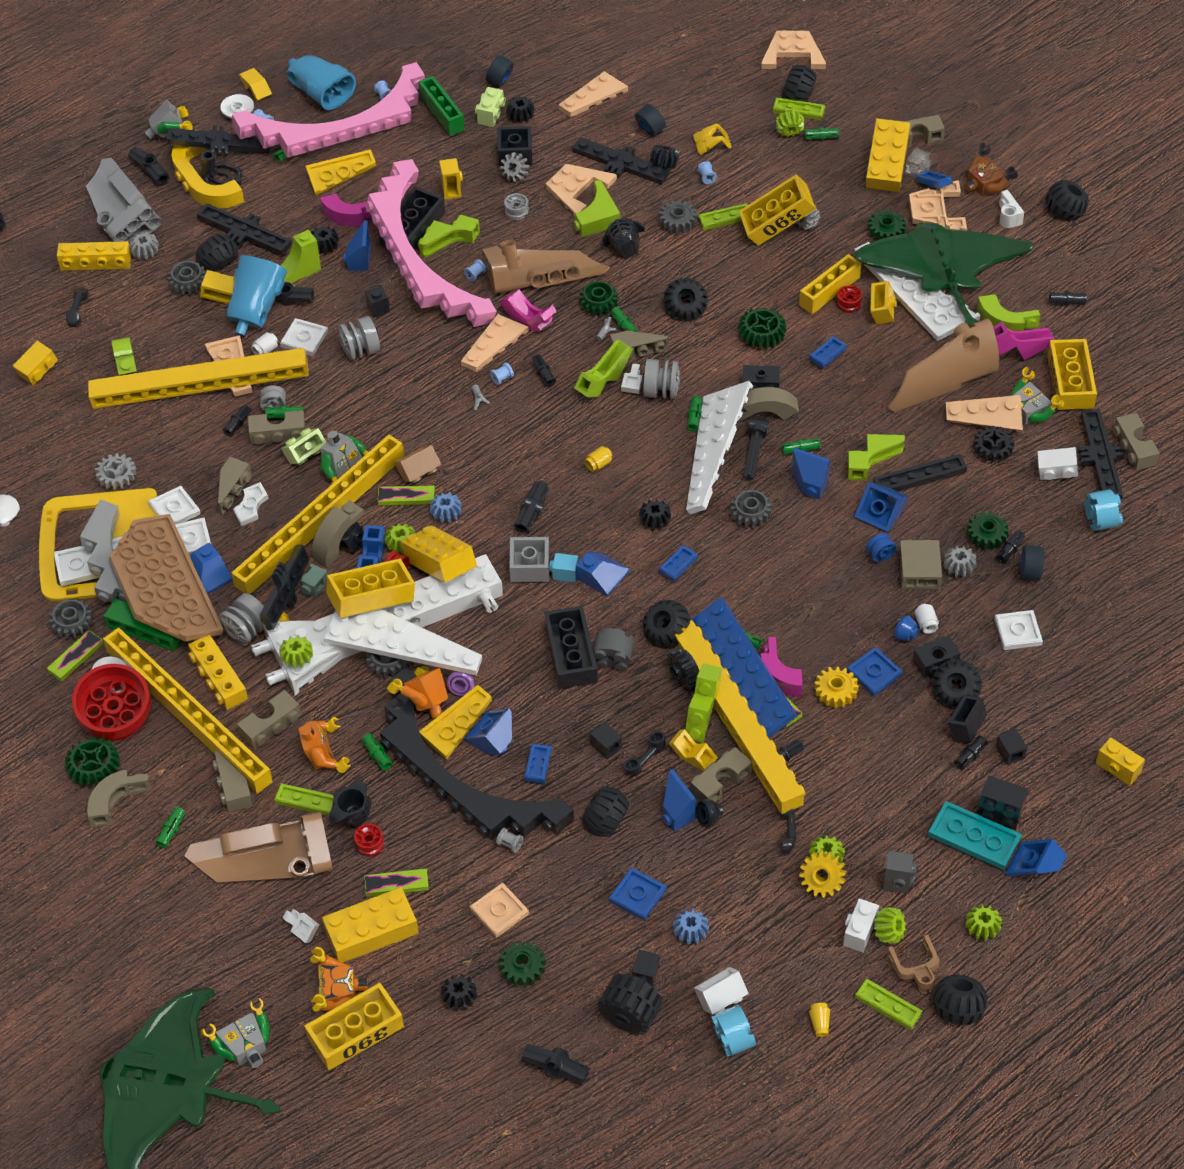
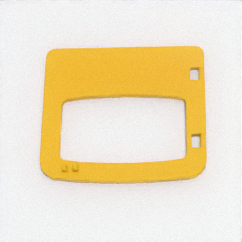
(131, 506)

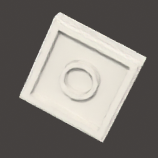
(304, 335)
(176, 503)
(1018, 630)

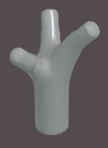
(605, 329)
(478, 397)

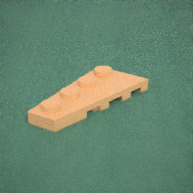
(593, 93)
(493, 341)
(229, 349)
(988, 412)

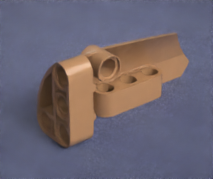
(522, 268)
(963, 359)
(265, 852)

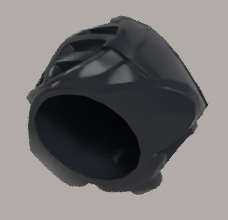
(625, 242)
(351, 804)

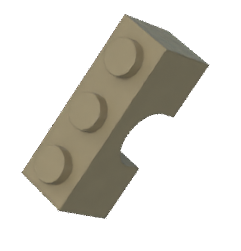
(929, 128)
(264, 432)
(1140, 453)
(258, 731)
(731, 765)

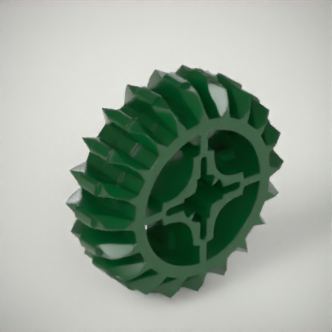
(757, 326)
(92, 755)

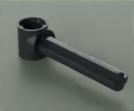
(757, 431)

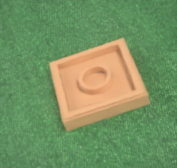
(499, 910)

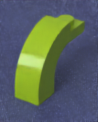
(990, 309)

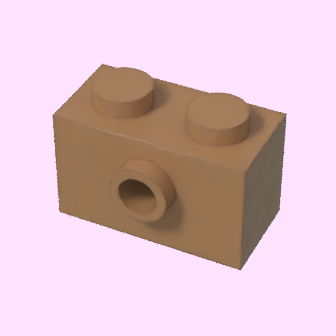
(418, 463)

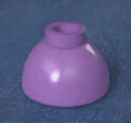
(460, 683)

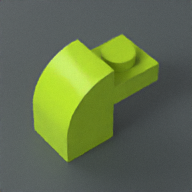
(124, 356)

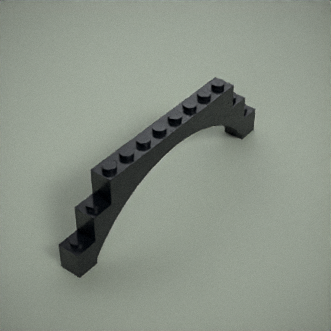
(478, 808)

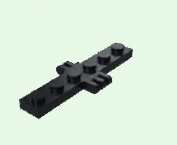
(215, 140)
(621, 160)
(244, 229)
(1100, 452)
(285, 581)

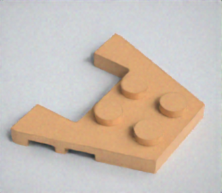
(793, 45)
(572, 181)
(930, 207)

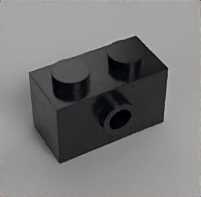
(762, 376)
(967, 718)

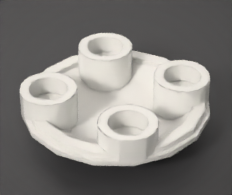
(8, 509)

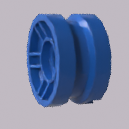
(881, 547)

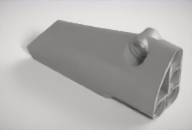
(120, 204)

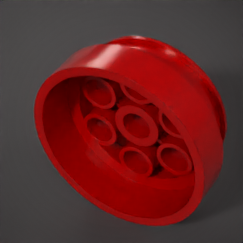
(105, 681)

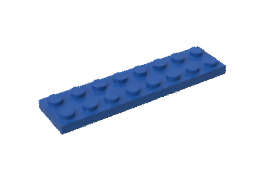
(745, 666)

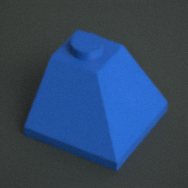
(358, 250)
(810, 472)
(880, 506)
(210, 568)
(600, 572)
(492, 732)
(678, 803)
(1037, 858)

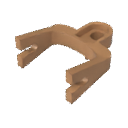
(922, 974)

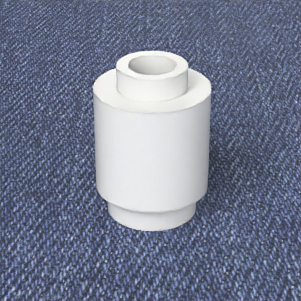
(264, 344)
(926, 618)

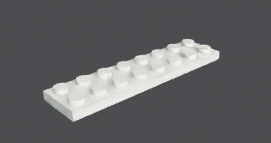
(73, 565)

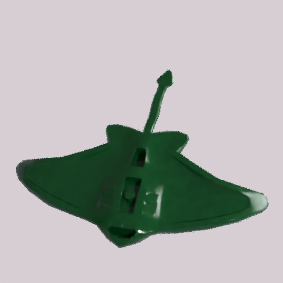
(942, 257)
(161, 1081)

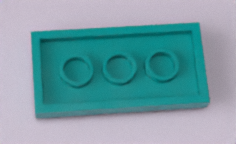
(975, 835)

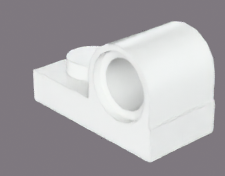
(1011, 212)

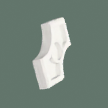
(247, 509)

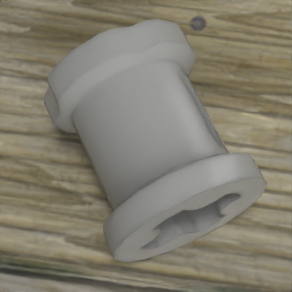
(509, 840)

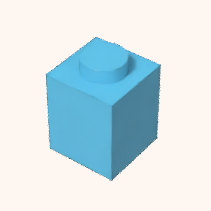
(564, 567)

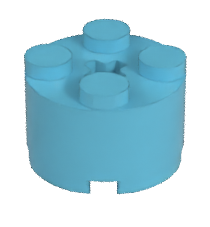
(1103, 509)
(733, 1030)

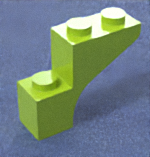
(441, 234)
(607, 369)
(877, 449)
(702, 701)

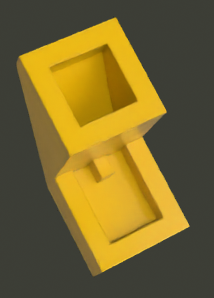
(256, 83)
(695, 754)

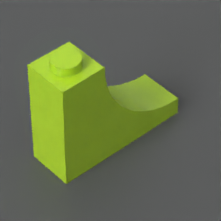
(598, 214)
(303, 257)

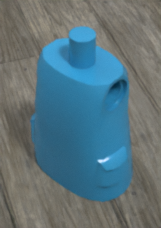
(322, 81)
(254, 291)

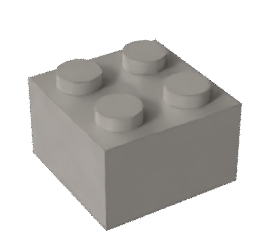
(529, 559)

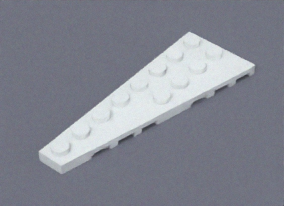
(933, 310)
(714, 437)
(397, 638)

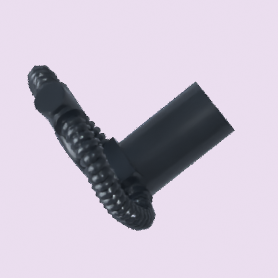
(209, 169)

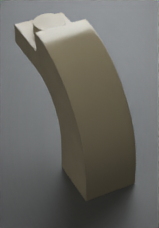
(770, 400)
(329, 534)
(111, 790)

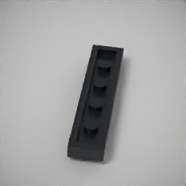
(922, 473)

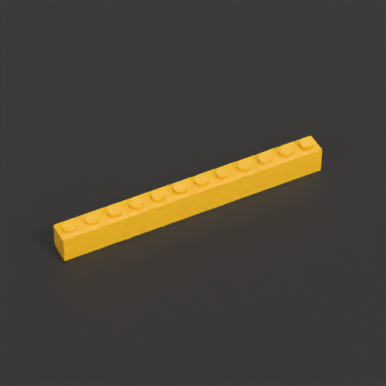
(198, 378)
(304, 526)
(189, 710)
(744, 727)

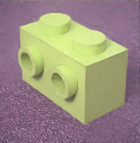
(490, 106)
(305, 445)

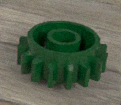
(886, 224)
(598, 297)
(987, 530)
(520, 954)

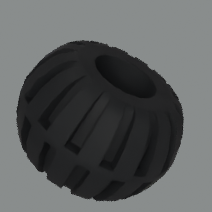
(799, 83)
(1067, 200)
(216, 252)
(682, 289)
(659, 616)
(953, 672)
(605, 811)
(960, 999)

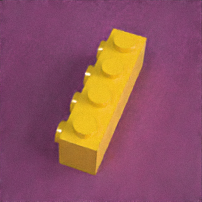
(94, 256)
(827, 284)
(218, 672)

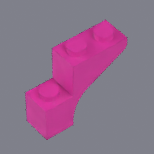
(1028, 341)

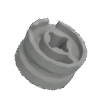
(516, 206)
(272, 397)

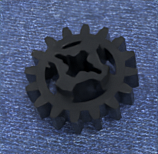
(993, 443)

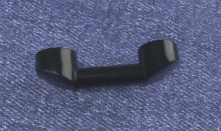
(72, 316)
(657, 741)
(789, 842)

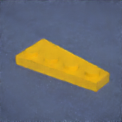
(335, 171)
(454, 723)

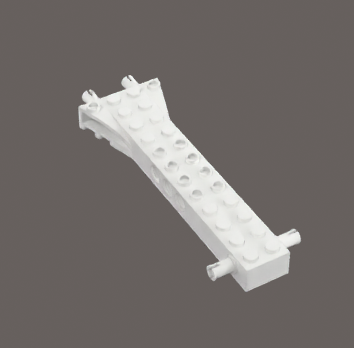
(431, 603)

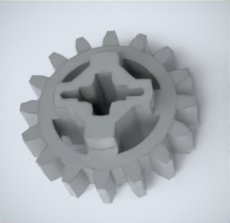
(115, 471)

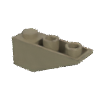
(642, 343)
(232, 479)
(234, 784)

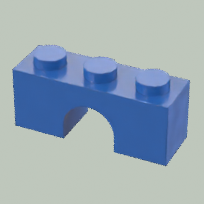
(373, 546)

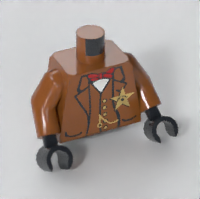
(986, 176)

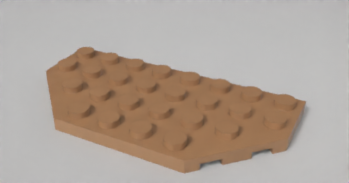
(162, 580)

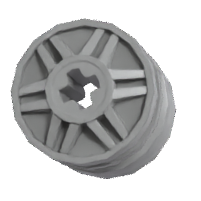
(359, 338)
(661, 379)
(242, 619)

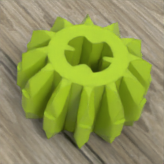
(790, 123)
(396, 535)
(296, 651)
(827, 845)
(983, 922)
(889, 925)

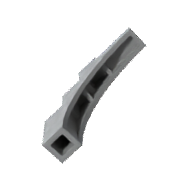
(98, 538)

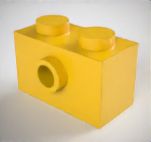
(450, 178)
(217, 287)
(882, 302)
(35, 362)
(1120, 761)

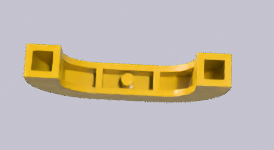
(219, 196)

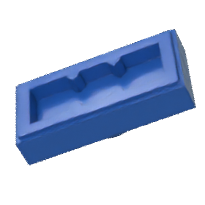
(933, 179)
(827, 352)
(678, 563)
(538, 763)

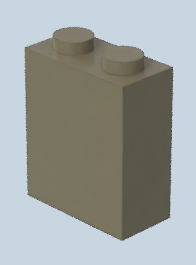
(920, 564)

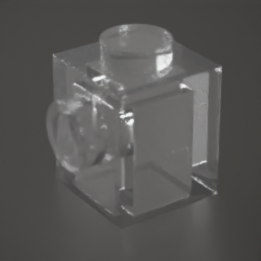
(918, 162)

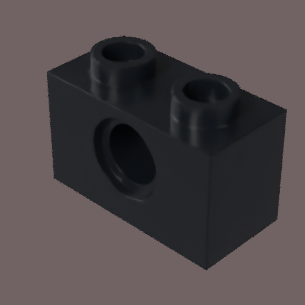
(926, 656)

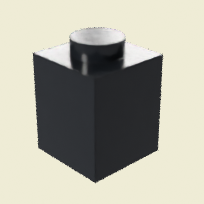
(377, 301)
(605, 740)
(1011, 746)
(646, 966)

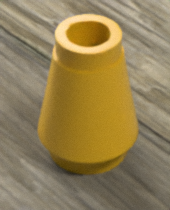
(820, 1018)

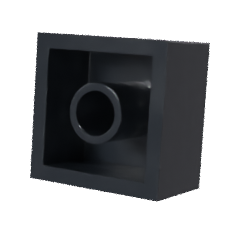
(516, 140)
(1002, 802)

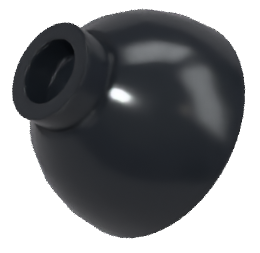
(708, 812)

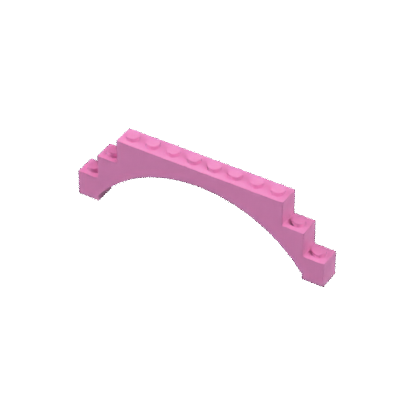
(302, 138)
(424, 283)

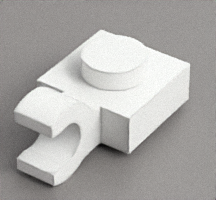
(632, 381)
(303, 925)

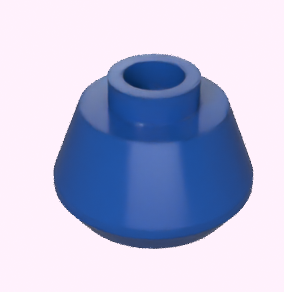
(906, 629)

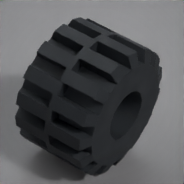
(630, 1003)

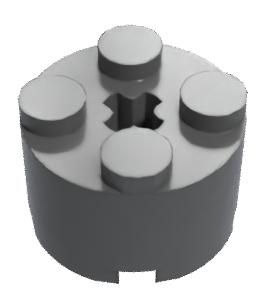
(613, 649)

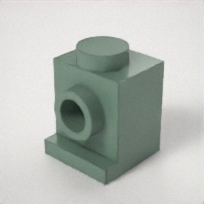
(314, 581)

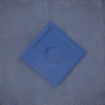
(874, 671)
(637, 894)

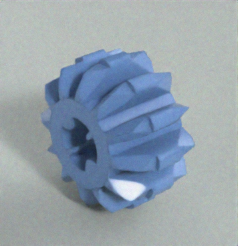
(445, 507)
(690, 926)

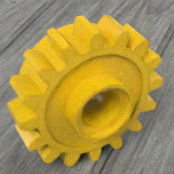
(836, 687)
(818, 883)

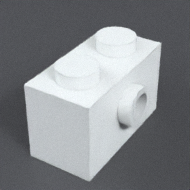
(1057, 463)
(860, 925)
(721, 991)

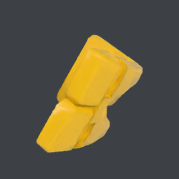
(705, 140)

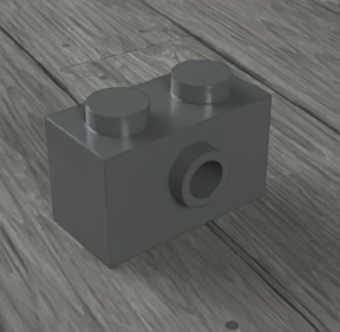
(899, 872)

